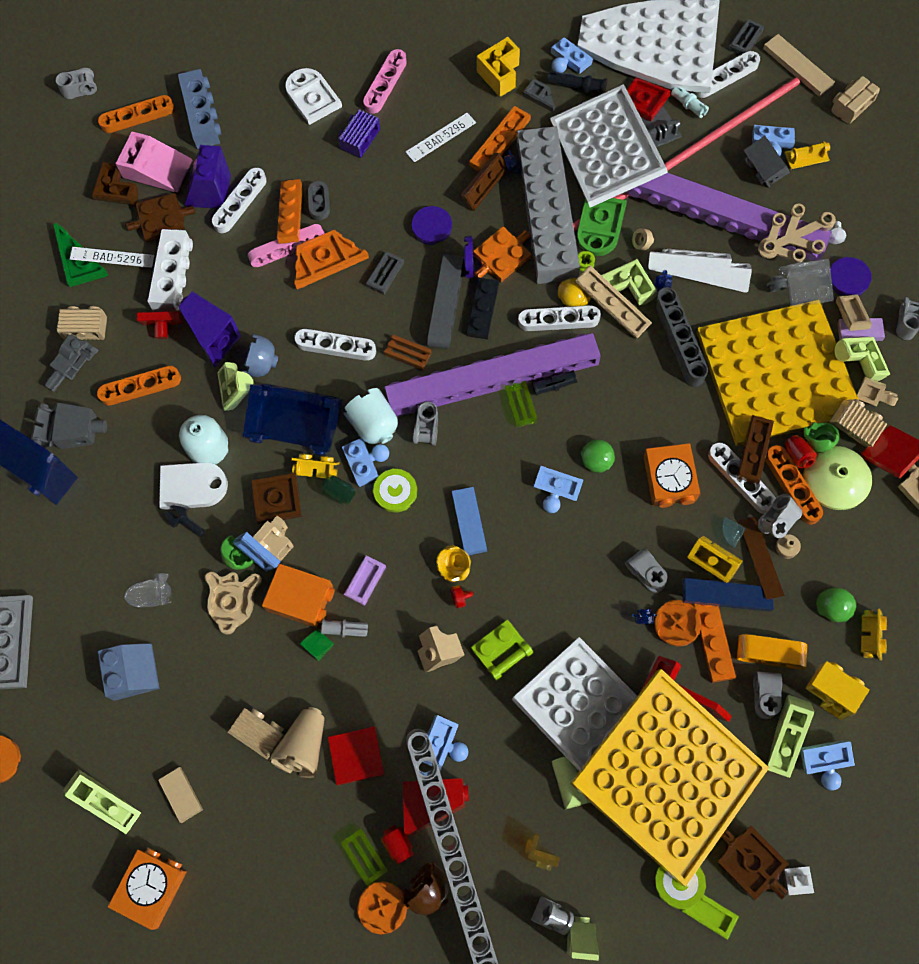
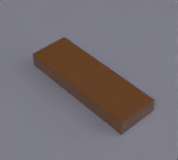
(484, 181)
(755, 449)

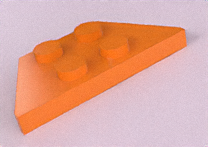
(324, 257)

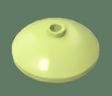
(831, 487)

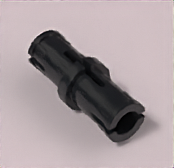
(568, 379)

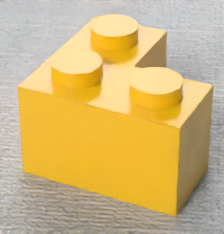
(498, 64)
(839, 691)

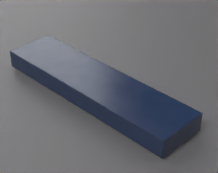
(725, 595)

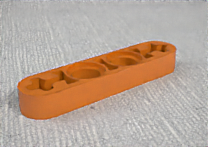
(137, 117)
(139, 388)
(797, 483)

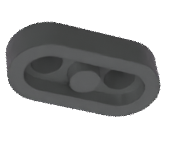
(318, 202)

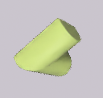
(635, 278)
(866, 352)
(233, 385)
(565, 773)

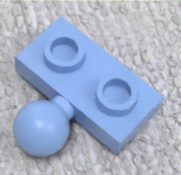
(569, 55)
(778, 136)
(362, 461)
(559, 485)
(441, 736)
(827, 758)

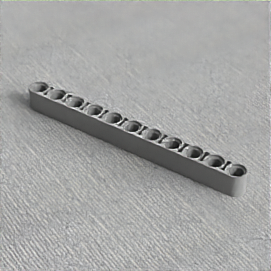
(461, 877)

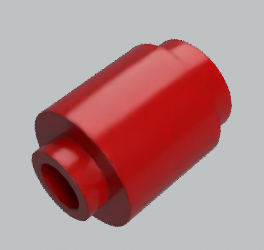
(800, 451)
(397, 844)

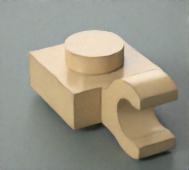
(874, 391)

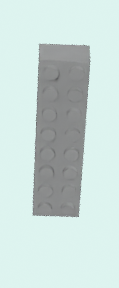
(547, 205)

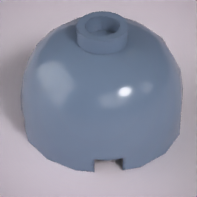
(260, 356)

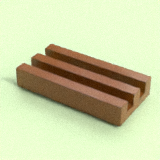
(411, 345)

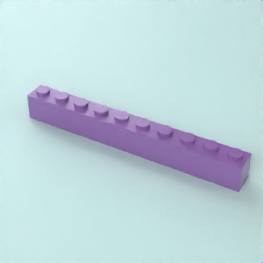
(721, 210)
(493, 374)

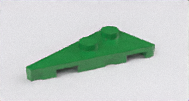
(76, 271)

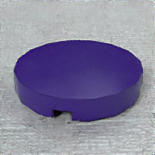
(431, 225)
(468, 256)
(850, 276)

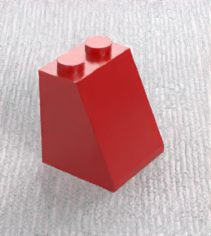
(414, 808)

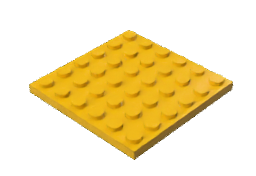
(776, 369)
(670, 777)

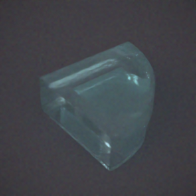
(732, 532)

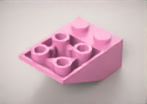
(153, 163)

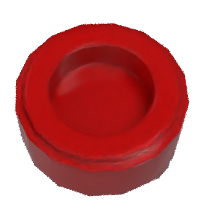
(459, 596)

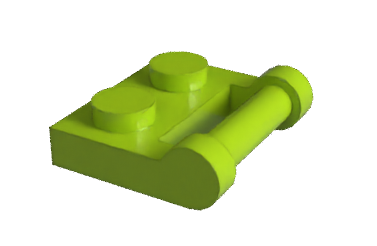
(496, 644)

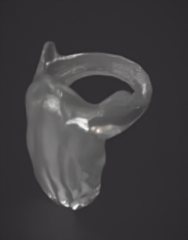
(149, 593)

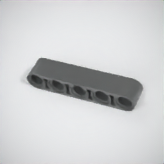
(446, 301)
(681, 346)

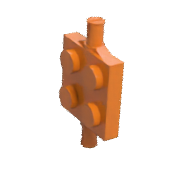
(502, 254)

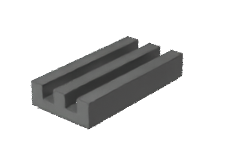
(740, 48)
(377, 286)

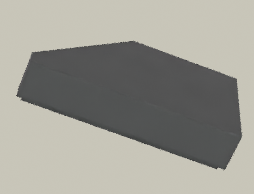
(539, 94)

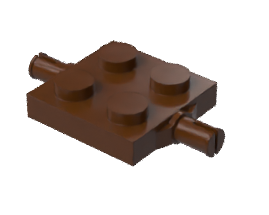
(158, 215)
(753, 863)

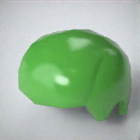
(821, 436)
(597, 456)
(233, 556)
(836, 604)

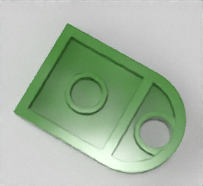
(601, 224)

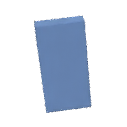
(256, 551)

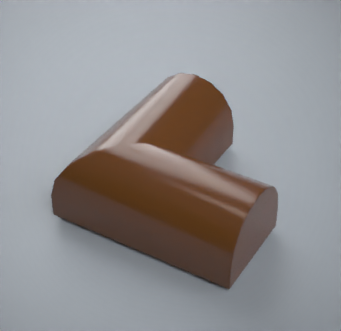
(111, 189)

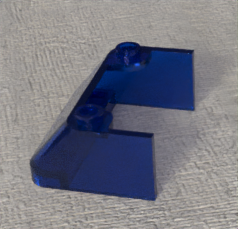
(34, 464)

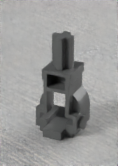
(69, 360)

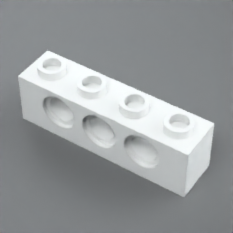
(166, 261)

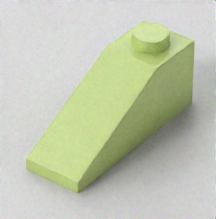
(789, 735)
(101, 801)
(582, 940)

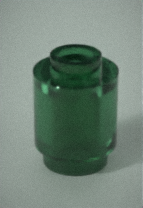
(338, 490)

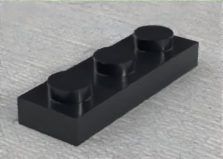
(483, 308)

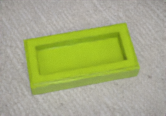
(713, 916)

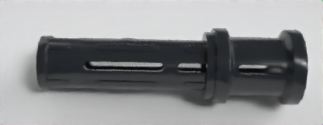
(585, 83)

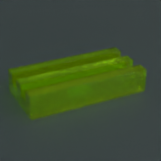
(516, 387)
(376, 875)

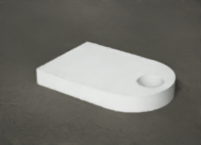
(312, 96)
(191, 485)

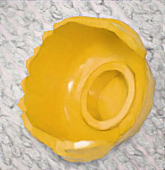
(572, 294)
(453, 563)

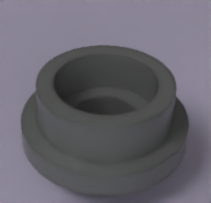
(777, 283)

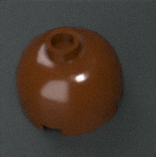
(428, 890)

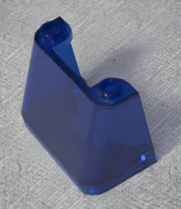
(291, 416)

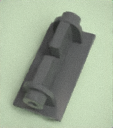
(46, 418)

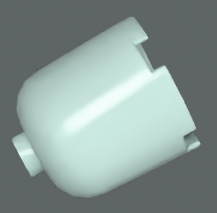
(372, 417)
(203, 439)

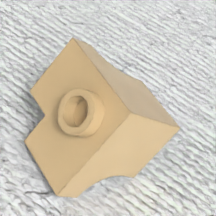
(273, 538)
(438, 649)

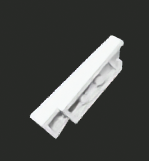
(703, 267)

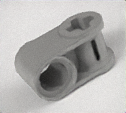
(73, 83)
(908, 317)
(426, 428)
(782, 516)
(644, 568)
(767, 689)
(553, 916)

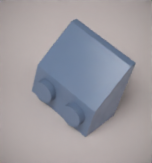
(128, 670)

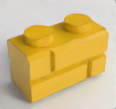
(714, 559)

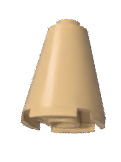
(301, 744)

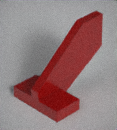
(672, 668)

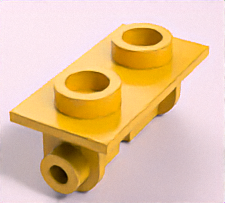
(807, 155)
(306, 464)
(875, 624)

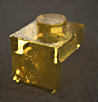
(544, 860)

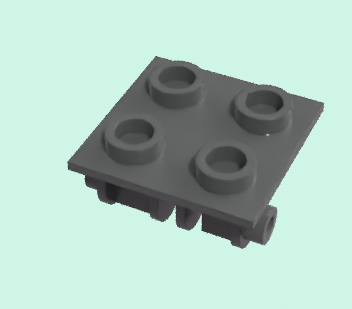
(662, 128)

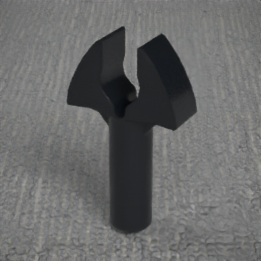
(183, 519)

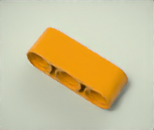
(772, 651)

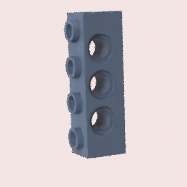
(199, 109)

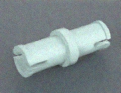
(690, 101)

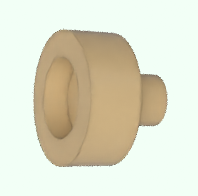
(642, 239)
(788, 546)

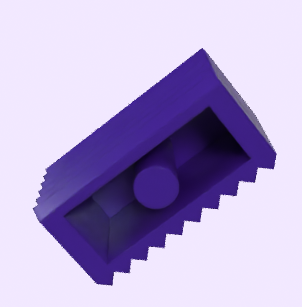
(359, 133)

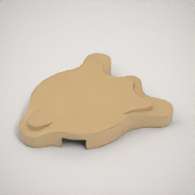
(230, 600)

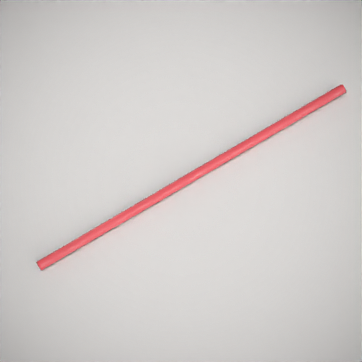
(720, 131)

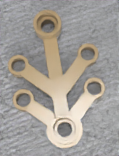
(794, 236)

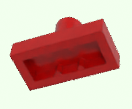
(160, 321)

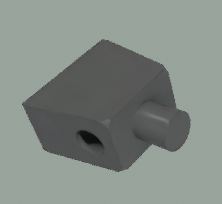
(76, 426)

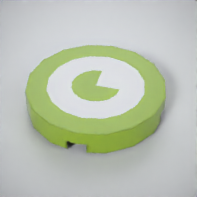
(395, 490)
(680, 896)

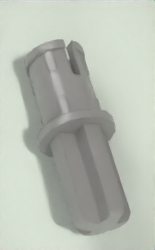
(344, 628)

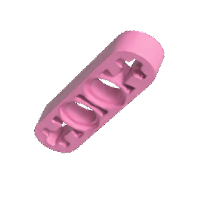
(382, 80)
(273, 250)

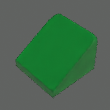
(317, 644)

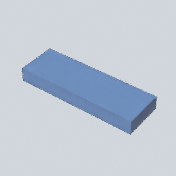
(469, 521)

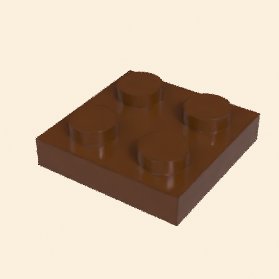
(276, 497)

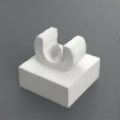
(798, 880)

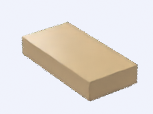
(853, 312)
(180, 794)

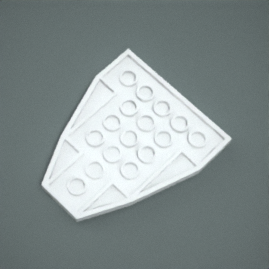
(656, 41)

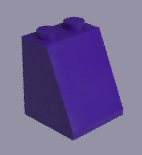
(208, 179)
(211, 326)

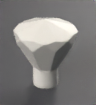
(838, 234)

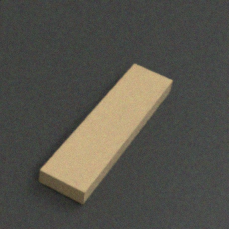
(798, 65)
(613, 302)

